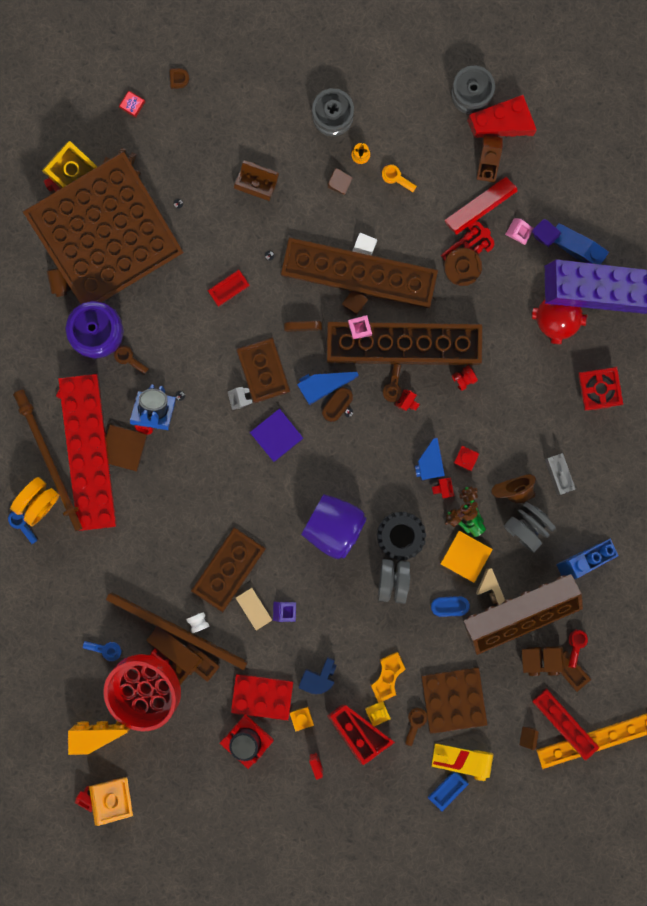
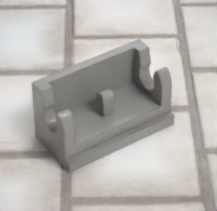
(560, 474)

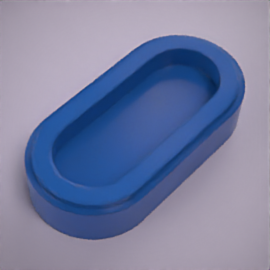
(450, 606)

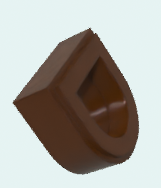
(178, 78)

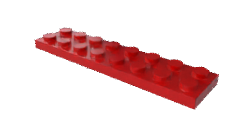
(87, 451)

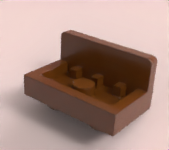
(256, 180)

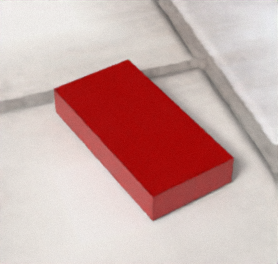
(228, 288)
(316, 766)

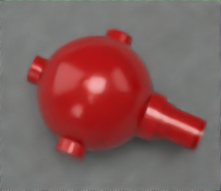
(559, 320)

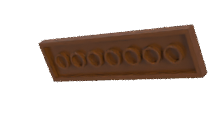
(359, 273)

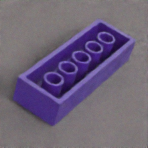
(596, 286)

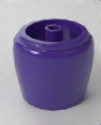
(94, 329)
(334, 526)

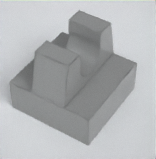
(237, 398)

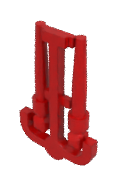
(485, 233)

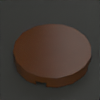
(462, 266)

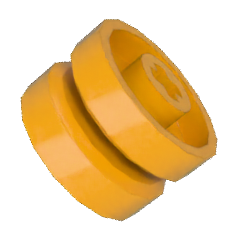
(34, 501)

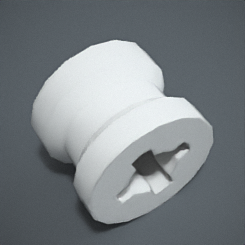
(197, 622)

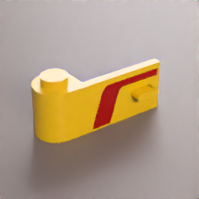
(463, 761)

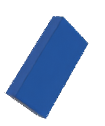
(448, 790)

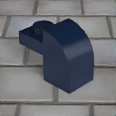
(318, 683)

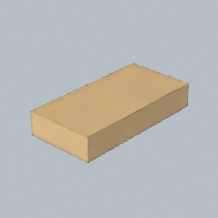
(254, 609)

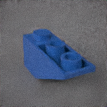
(588, 559)

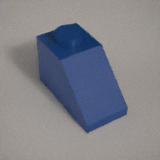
(430, 462)

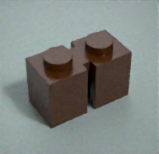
(552, 660)

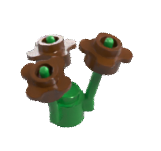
(468, 512)

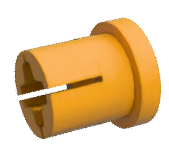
(366, 153)

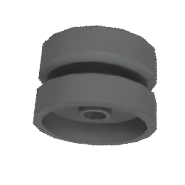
(465, 81)
(332, 101)
(397, 581)

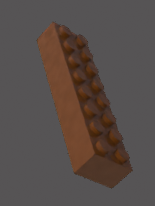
(406, 344)

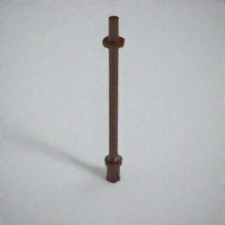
(26, 410)

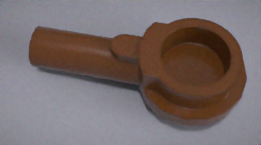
(125, 355)
(392, 391)
(417, 718)

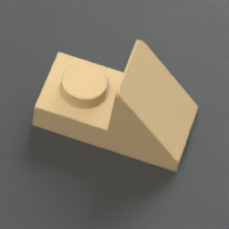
(488, 583)

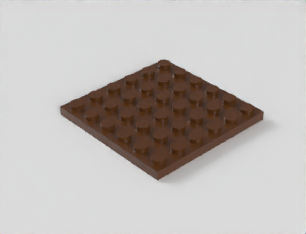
(103, 230)

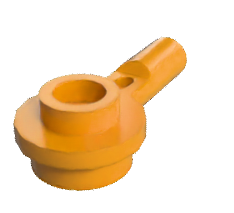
(392, 174)

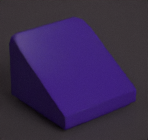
(546, 232)
(284, 611)

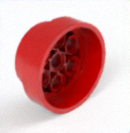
(126, 704)

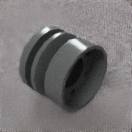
(530, 526)

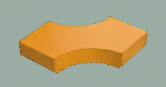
(385, 685)

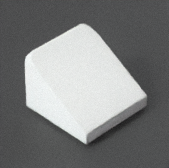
(364, 244)

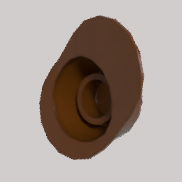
(516, 489)

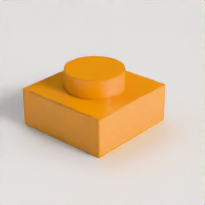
(301, 718)

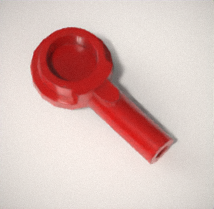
(578, 640)

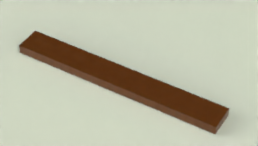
(176, 630)

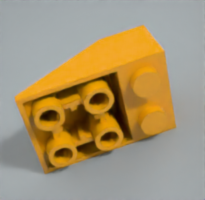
(88, 738)

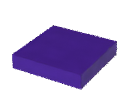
(276, 435)

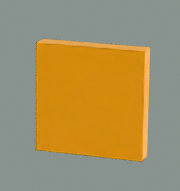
(466, 556)
(111, 801)

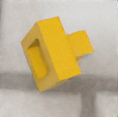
(377, 713)

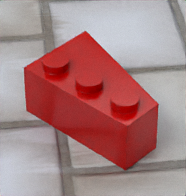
(504, 119)
(359, 735)

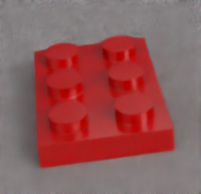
(262, 697)

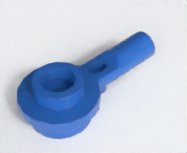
(18, 522)
(110, 651)

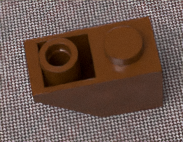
(489, 158)

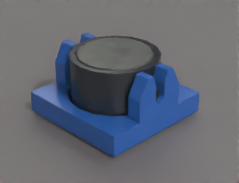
(153, 407)

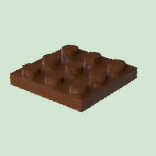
(454, 700)

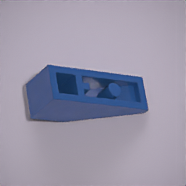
(580, 246)
(320, 385)

